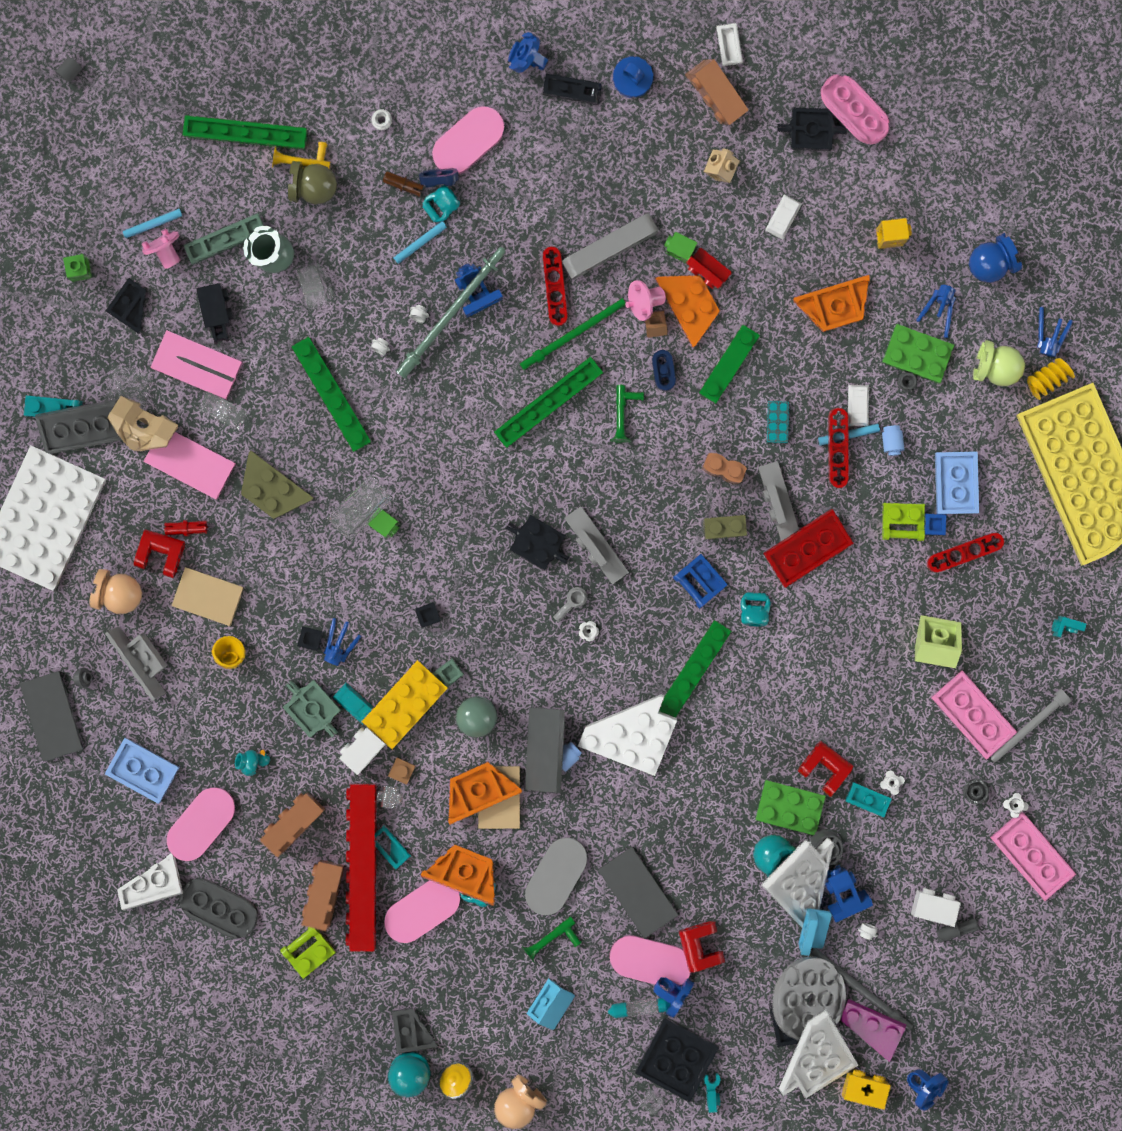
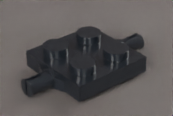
(811, 129)
(537, 542)

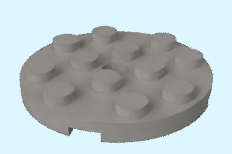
(796, 983)

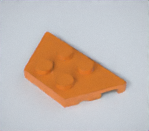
(690, 304)
(836, 304)
(478, 790)
(464, 873)

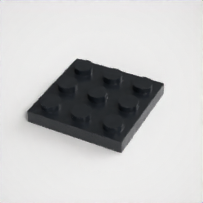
(677, 1059)

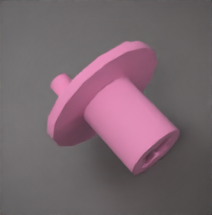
(163, 248)
(644, 299)

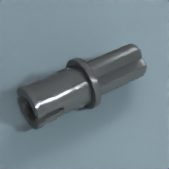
(959, 930)

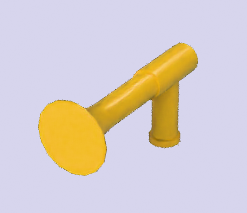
(281, 158)

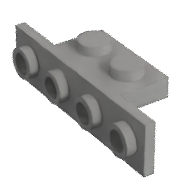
(778, 499)
(600, 551)
(141, 659)

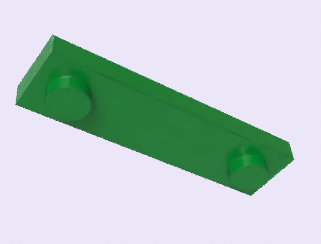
(729, 364)

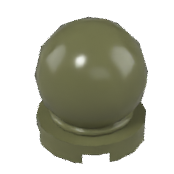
(313, 183)

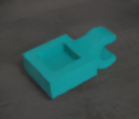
(713, 1098)

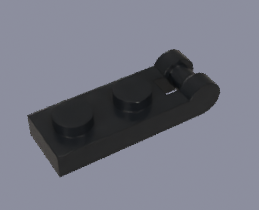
(571, 89)

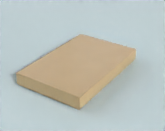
(207, 596)
(507, 812)

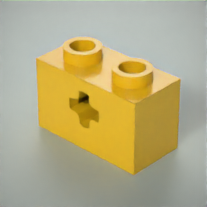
(893, 233)
(874, 1097)

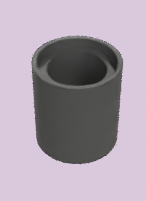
(69, 69)

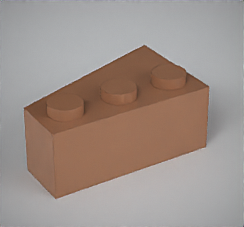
(717, 91)
(292, 823)
(322, 895)

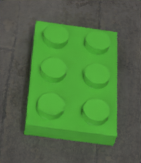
(918, 353)
(790, 807)

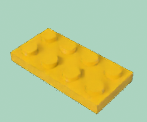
(404, 704)

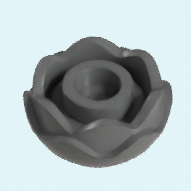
(979, 797)

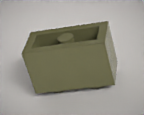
(724, 527)

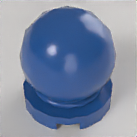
(992, 260)

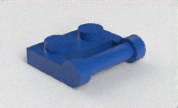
(705, 576)

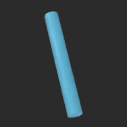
(152, 223)
(420, 242)
(851, 434)

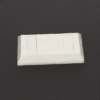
(729, 44)
(783, 217)
(858, 405)

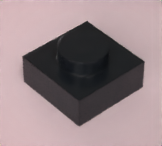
(427, 615)
(310, 638)

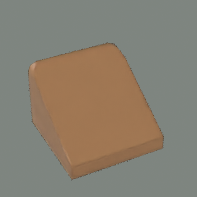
(656, 325)

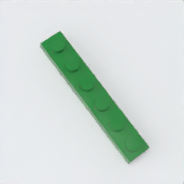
(244, 132)
(331, 394)
(548, 402)
(694, 669)

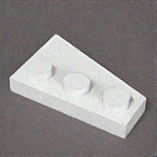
(154, 885)

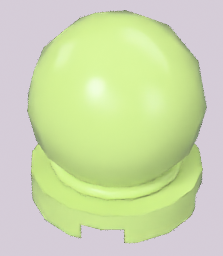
(1000, 365)

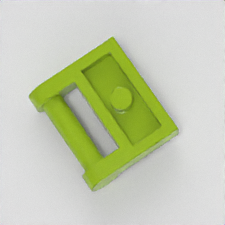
(903, 514)
(312, 956)

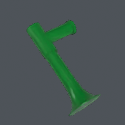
(621, 396)
(559, 930)

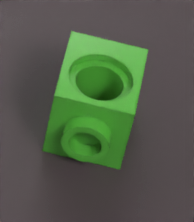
(680, 247)
(77, 267)
(384, 524)

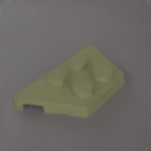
(270, 488)

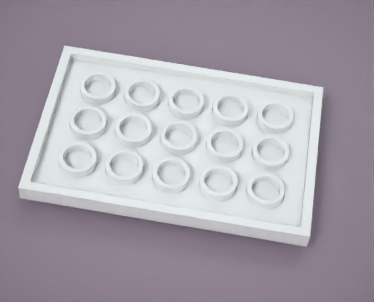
(45, 516)

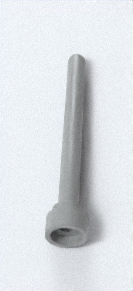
(1060, 699)

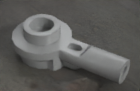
(575, 598)

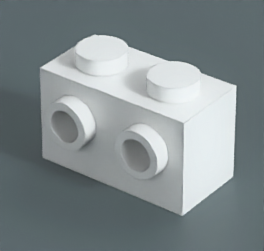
(362, 750)
(935, 907)

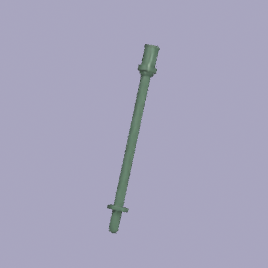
(414, 357)

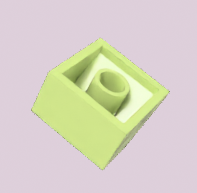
(938, 642)

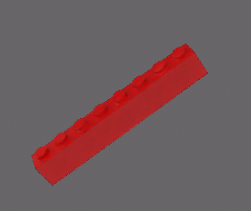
(362, 871)

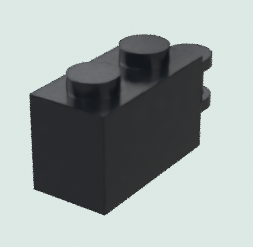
(215, 310)

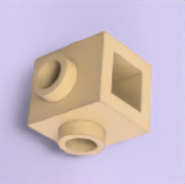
(721, 165)

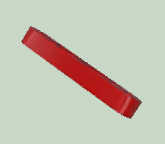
(554, 286)
(838, 447)
(966, 556)

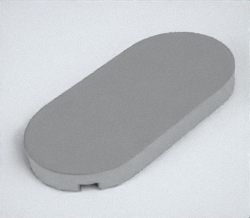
(556, 876)

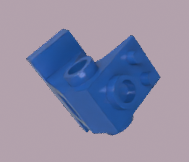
(481, 300)
(839, 881)

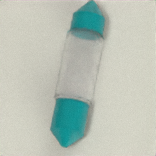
(639, 1008)

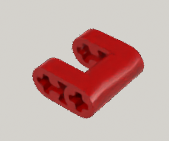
(163, 544)
(832, 761)
(693, 950)

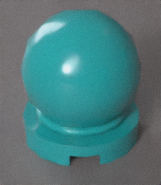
(771, 853)
(409, 1074)

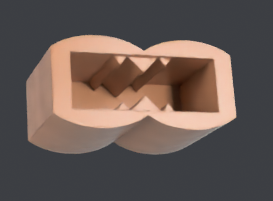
(719, 466)

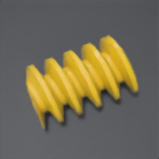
(1048, 376)

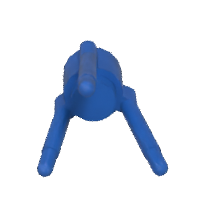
(944, 296)
(1051, 346)
(334, 653)

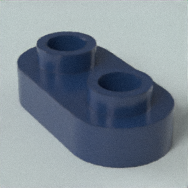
(439, 176)
(663, 371)

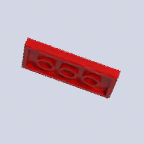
(808, 548)

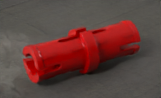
(185, 528)

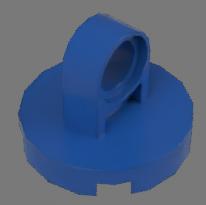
(526, 54)
(632, 77)
(675, 994)
(929, 1088)

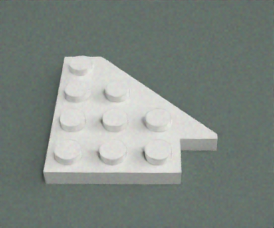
(632, 735)
(801, 879)
(818, 1058)

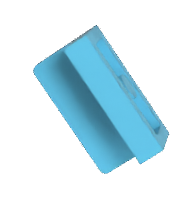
(814, 930)
(550, 1005)

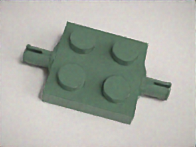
(312, 708)

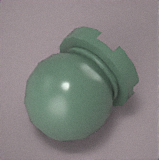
(269, 250)
(476, 717)

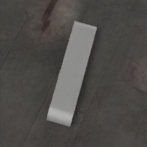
(610, 246)

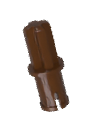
(402, 183)

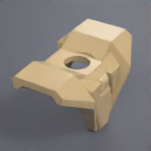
(124, 419)

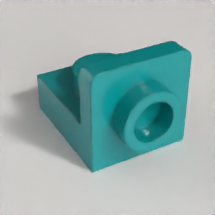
(1071, 626)

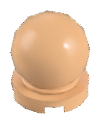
(116, 592)
(517, 1105)

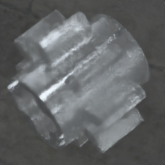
(389, 797)

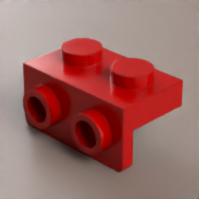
(710, 268)

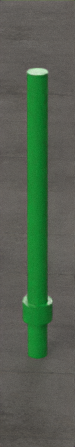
(539, 355)

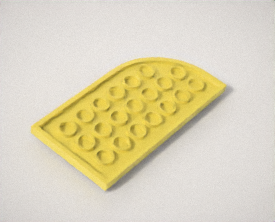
(1080, 468)

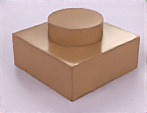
(401, 770)

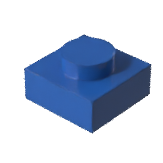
(935, 524)

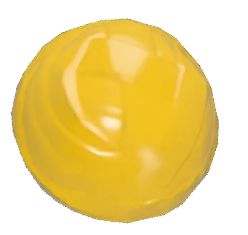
(228, 652)

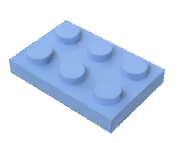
(957, 482)
(142, 770)

